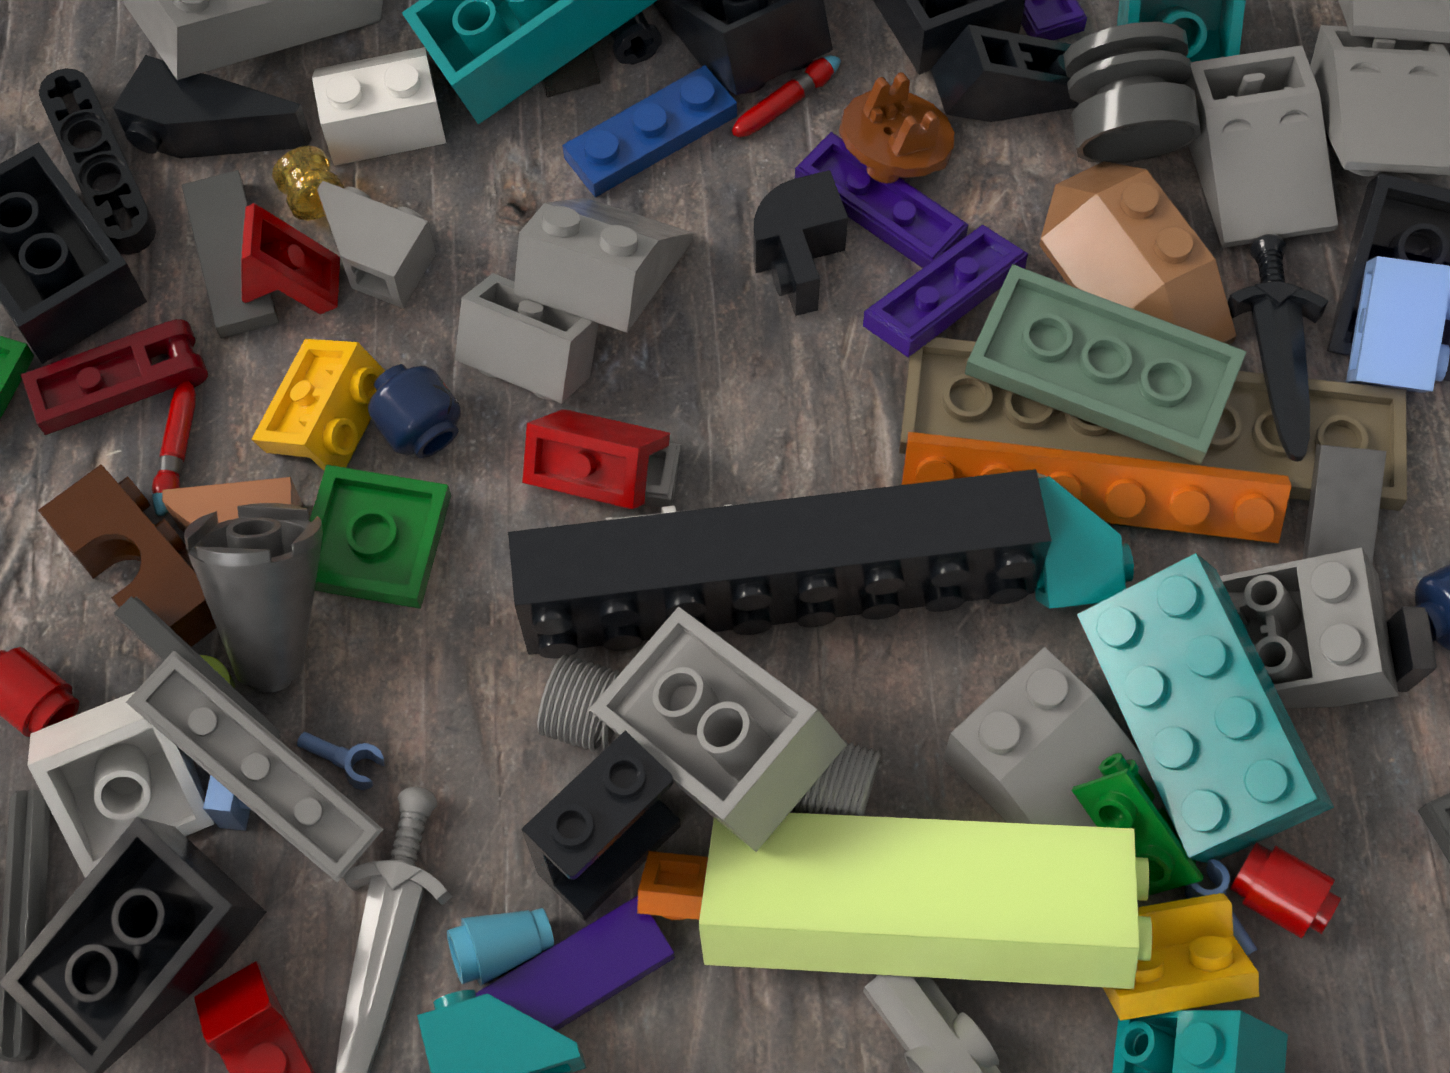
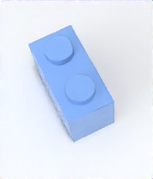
(1401, 325)

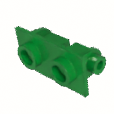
(1126, 801)

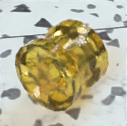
(299, 176)

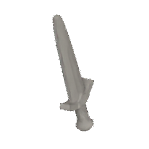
(385, 932)

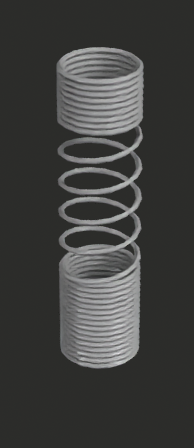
(578, 684)

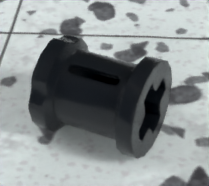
(635, 40)

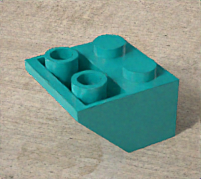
(1199, 1044)

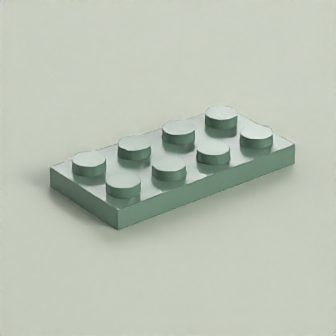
(1106, 363)

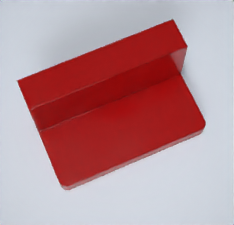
(591, 456)

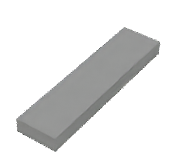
(255, 766)

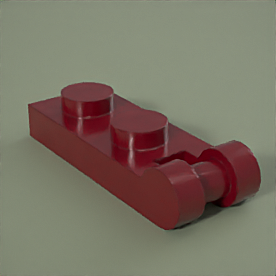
(113, 375)

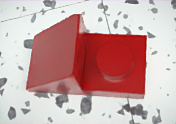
(286, 261)
(249, 1026)

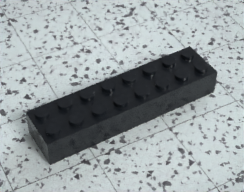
(780, 562)

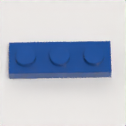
(650, 130)

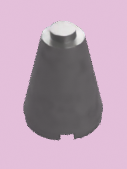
(259, 587)

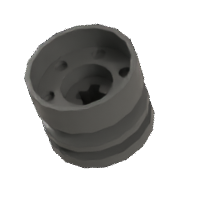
(1131, 92)

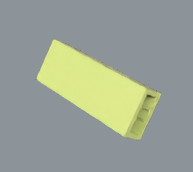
(930, 900)

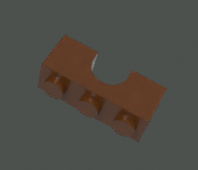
(106, 525)

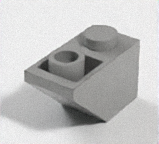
(379, 245)

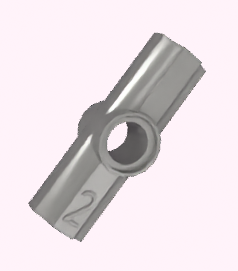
(930, 1027)

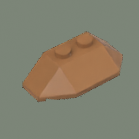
(1130, 244)

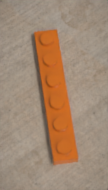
(1120, 487)

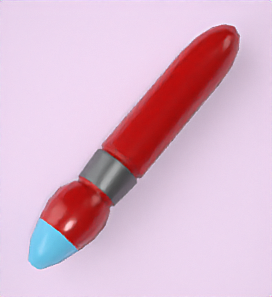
(782, 99)
(174, 444)

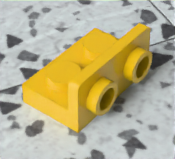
(321, 403)
(1191, 961)

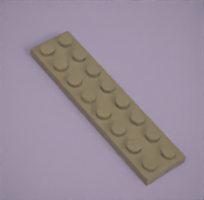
(1342, 414)

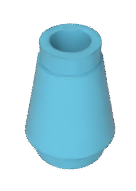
(497, 943)

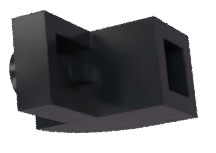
(792, 228)

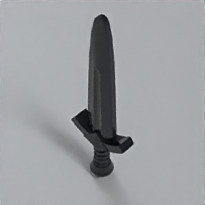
(1279, 330)

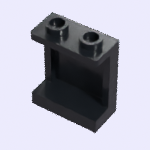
(602, 825)

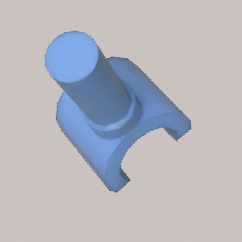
(343, 757)
(1220, 877)

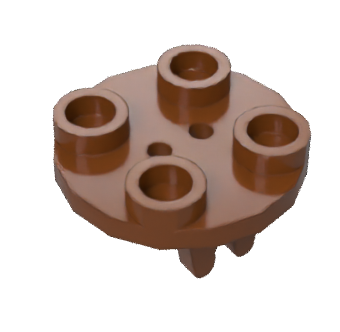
(896, 132)

